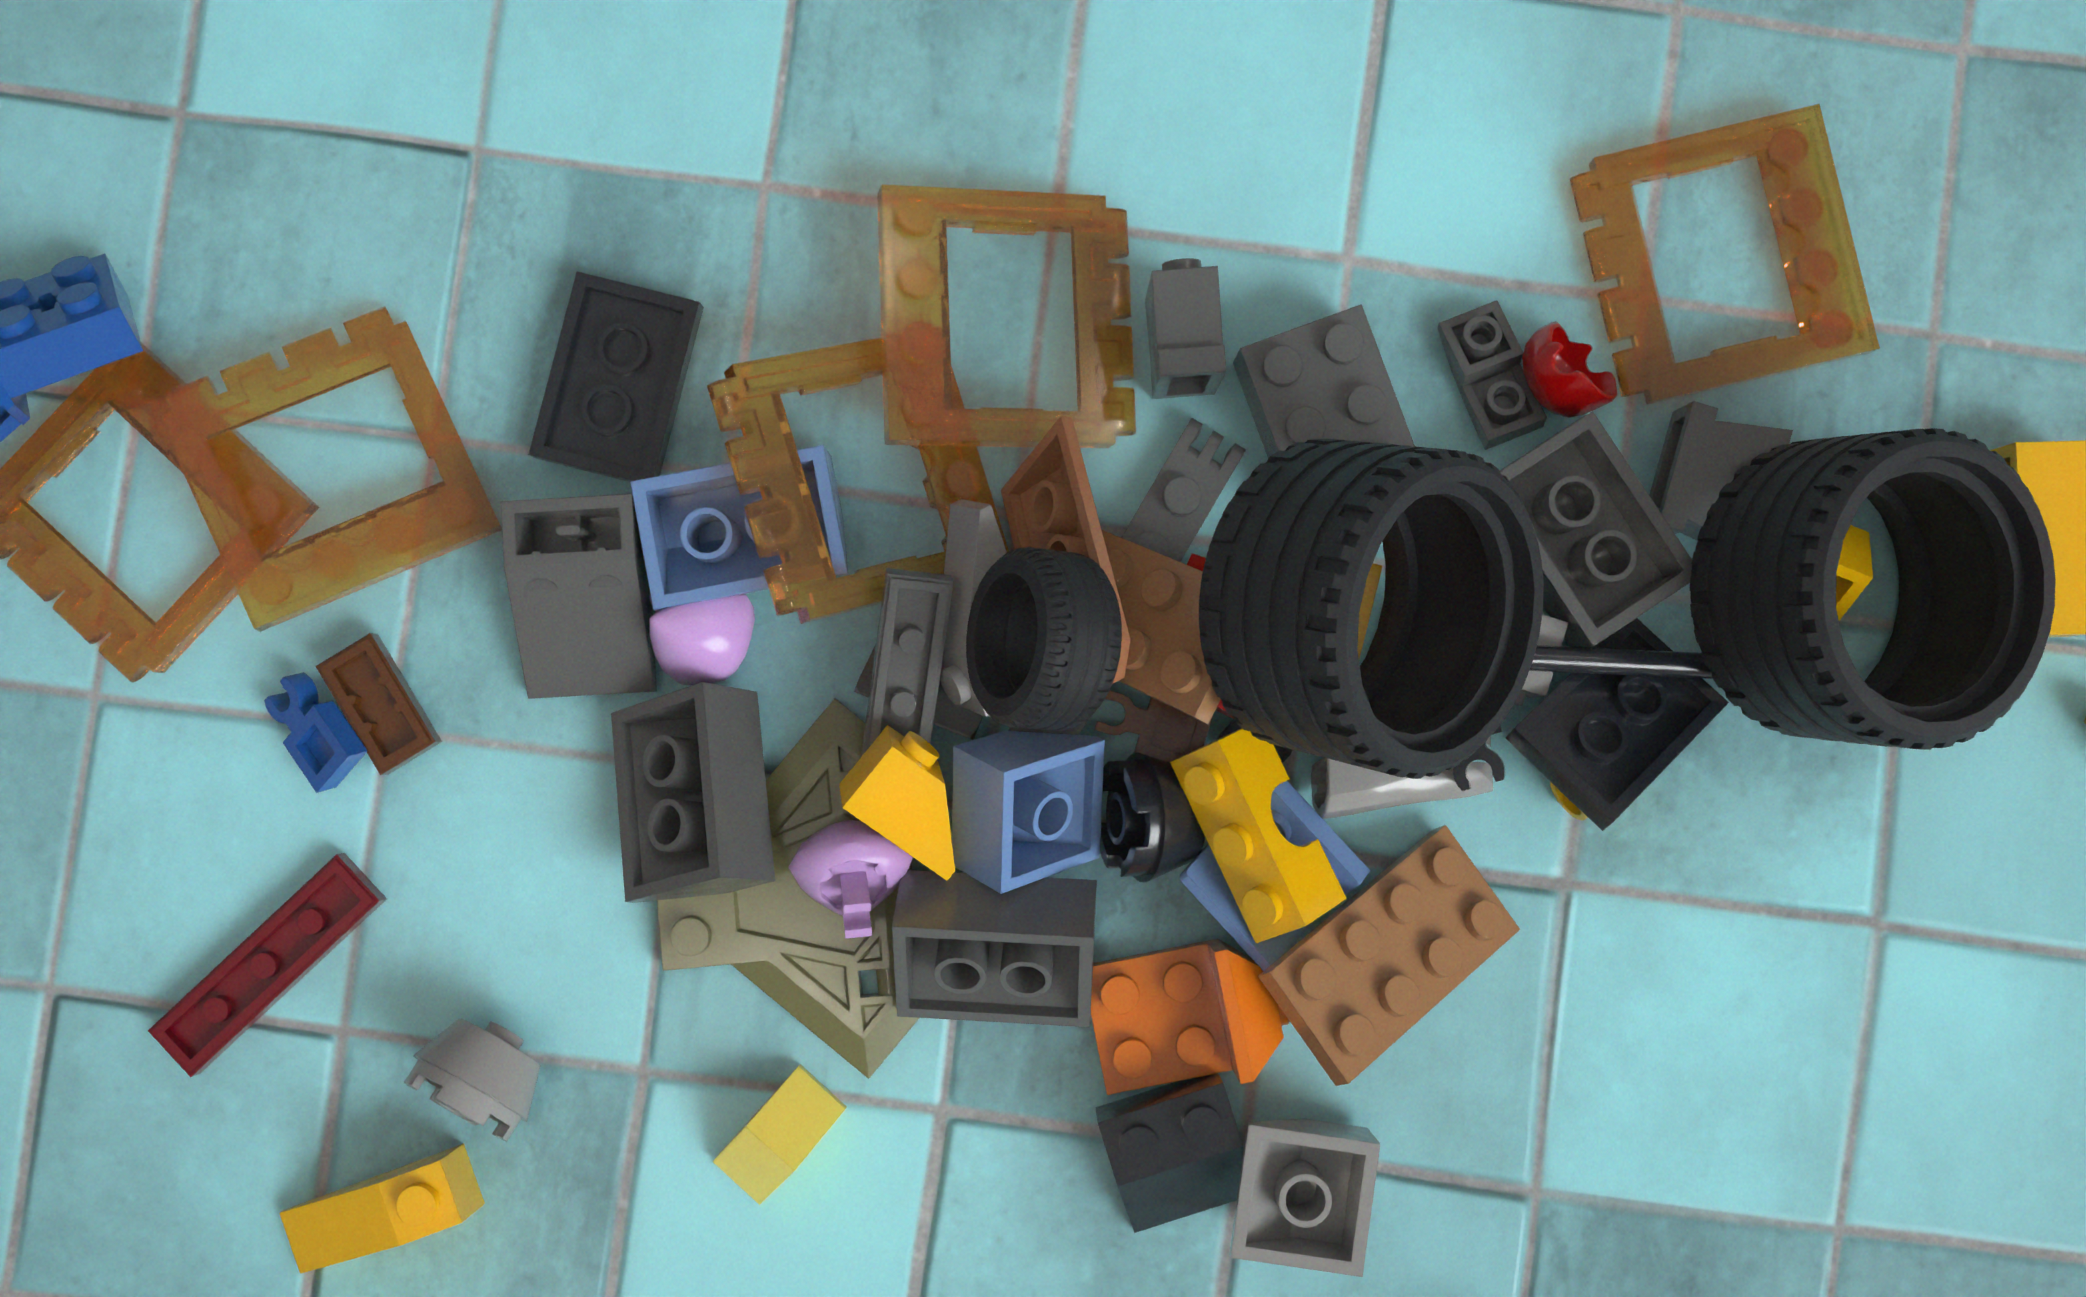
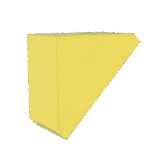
(780, 1135)

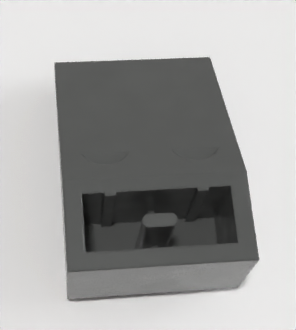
(579, 595)

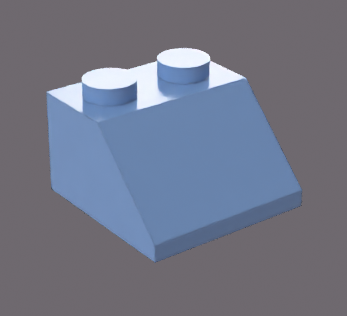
(1026, 806)

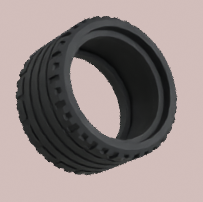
(1969, 588)
(1453, 619)

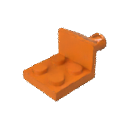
(1182, 1016)

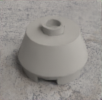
(478, 1075)

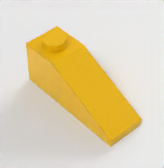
(384, 1210)

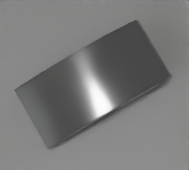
(1489, 374)

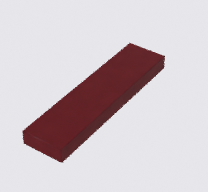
(267, 964)

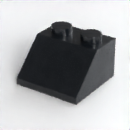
(1173, 1150)

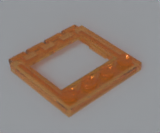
(1810, 236)
(918, 323)
(786, 517)
(357, 550)
(90, 598)

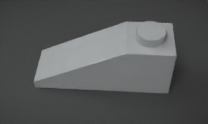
(971, 550)

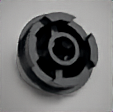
(1147, 819)

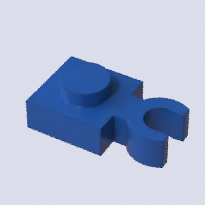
(320, 734)

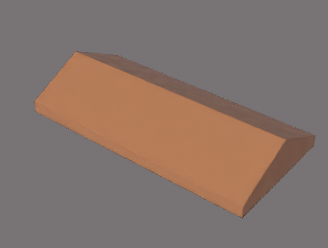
(1054, 507)

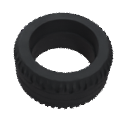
(1043, 639)

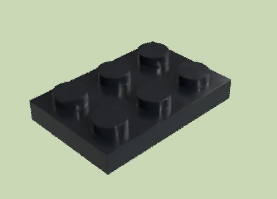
(616, 379)
(1614, 733)

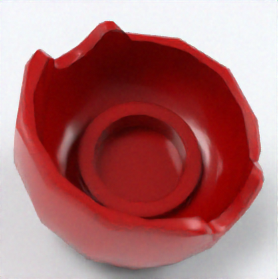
(1560, 374)

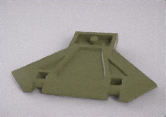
(781, 933)

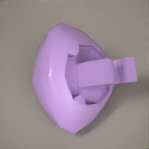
(702, 638)
(849, 871)

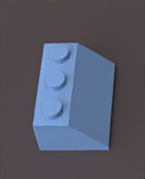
(700, 538)

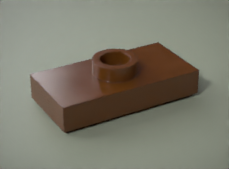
(378, 703)

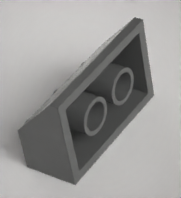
(692, 794)
(994, 954)

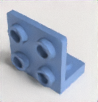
(1298, 825)

